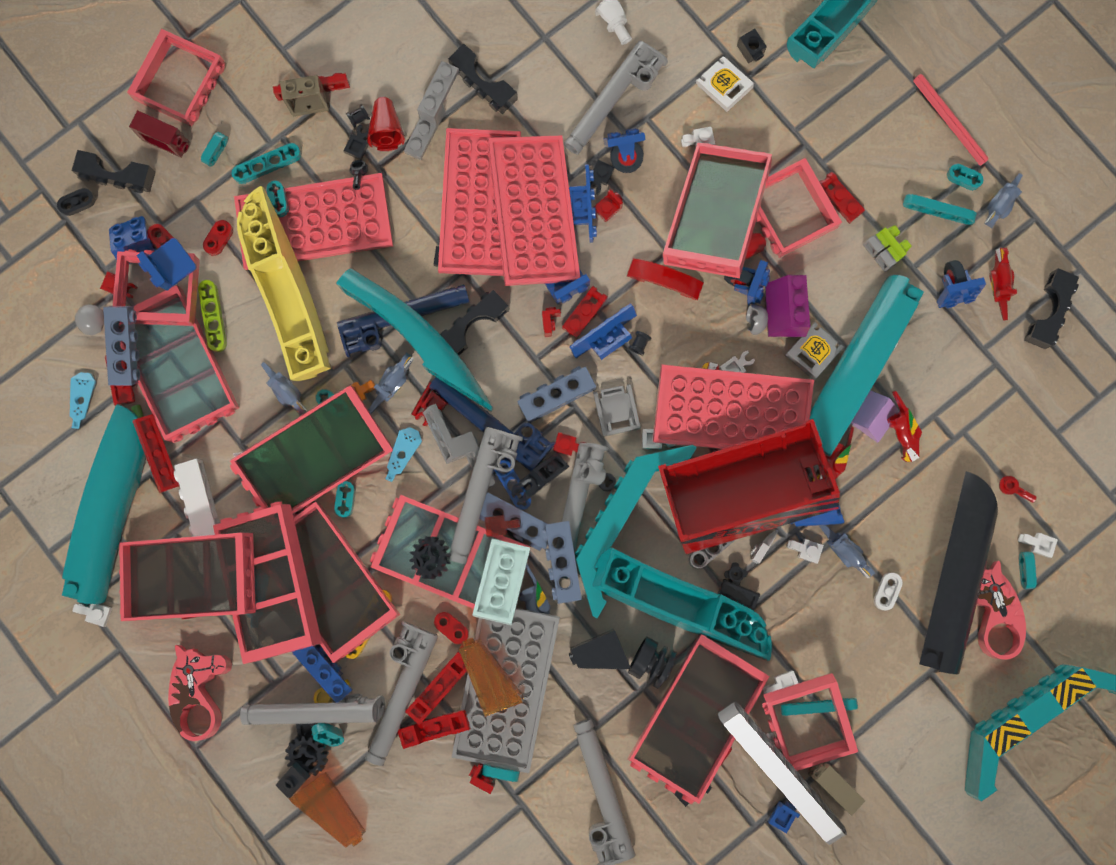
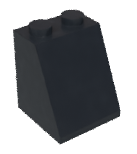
(600, 653)

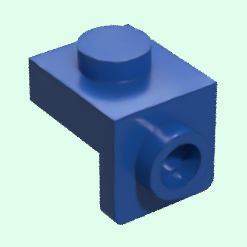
(783, 816)

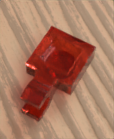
(497, 525)

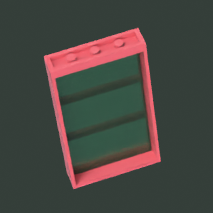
(717, 210)
(312, 453)

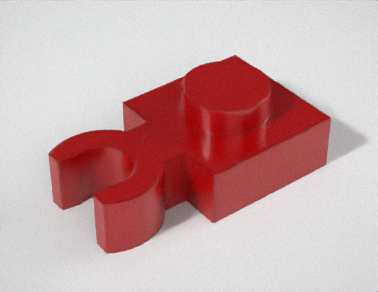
(108, 284)
(432, 399)
(566, 444)

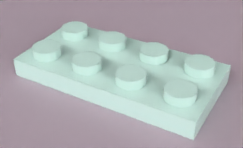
(501, 582)

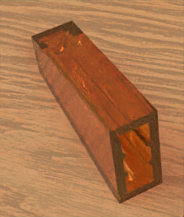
(490, 681)
(329, 810)

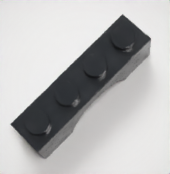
(498, 94)
(135, 176)
(1060, 288)
(490, 308)

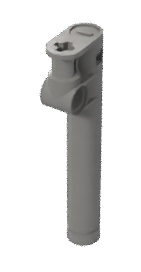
(640, 63)
(493, 448)
(586, 471)
(417, 650)
(349, 710)
(616, 839)

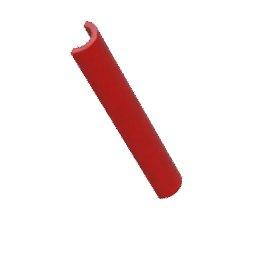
(418, 406)

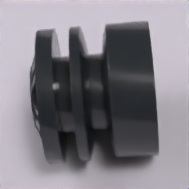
(652, 662)

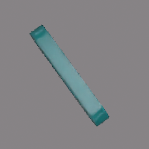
(268, 167)
(939, 209)
(816, 707)

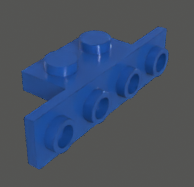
(581, 204)
(606, 336)
(324, 671)

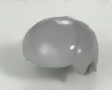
(757, 317)
(89, 319)

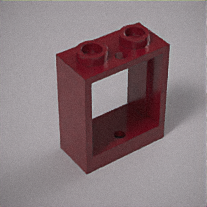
(159, 134)

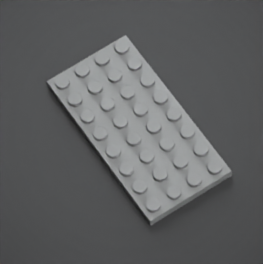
(526, 656)

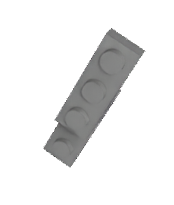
(431, 110)
(452, 448)

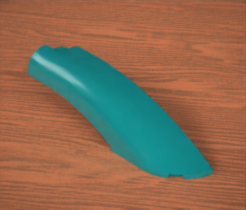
(826, 29)
(434, 350)
(864, 359)
(104, 510)
(682, 604)

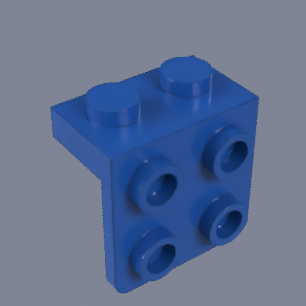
(131, 236)
(167, 264)
(564, 291)

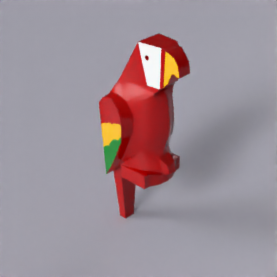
(1002, 281)
(906, 430)
(839, 457)

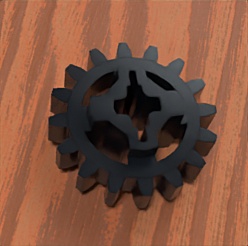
(428, 555)
(307, 754)

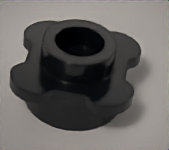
(735, 568)

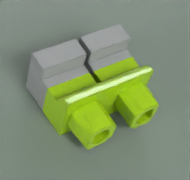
(886, 240)

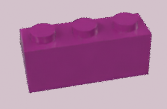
(788, 306)

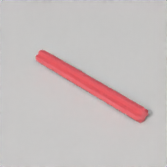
(950, 119)

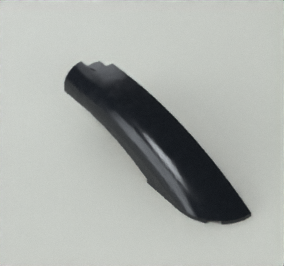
(961, 577)

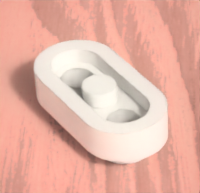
(889, 592)

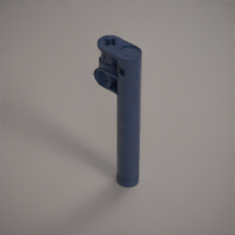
(358, 329)
(529, 450)

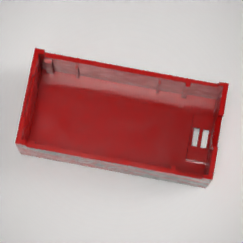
(749, 488)

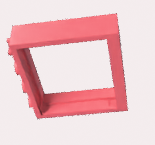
(152, 63)
(818, 195)
(120, 292)
(821, 754)

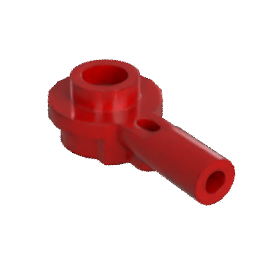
(1010, 485)

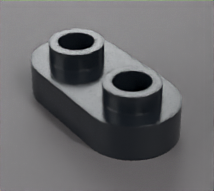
(77, 202)

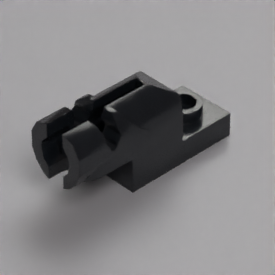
(540, 476)

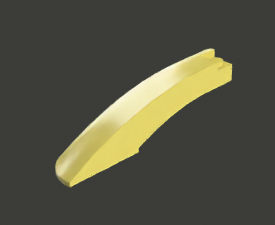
(282, 287)

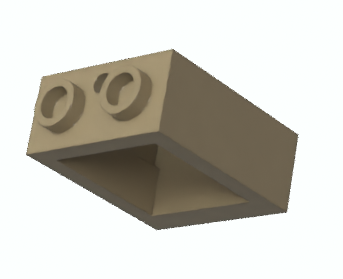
(313, 95)
(836, 787)

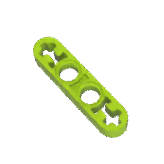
(210, 316)

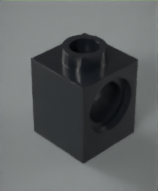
(751, 39)

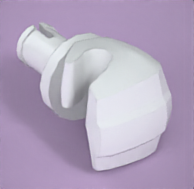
(615, 16)

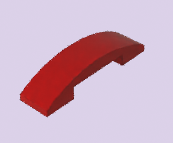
(665, 277)
(437, 689)
(434, 728)

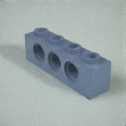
(114, 354)
(568, 395)
(492, 503)
(572, 592)

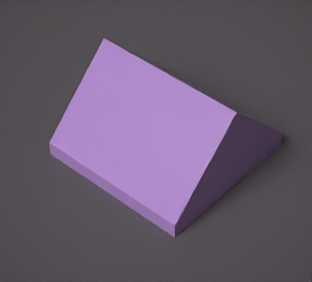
(873, 415)

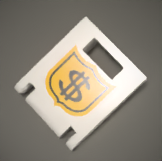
(721, 80)

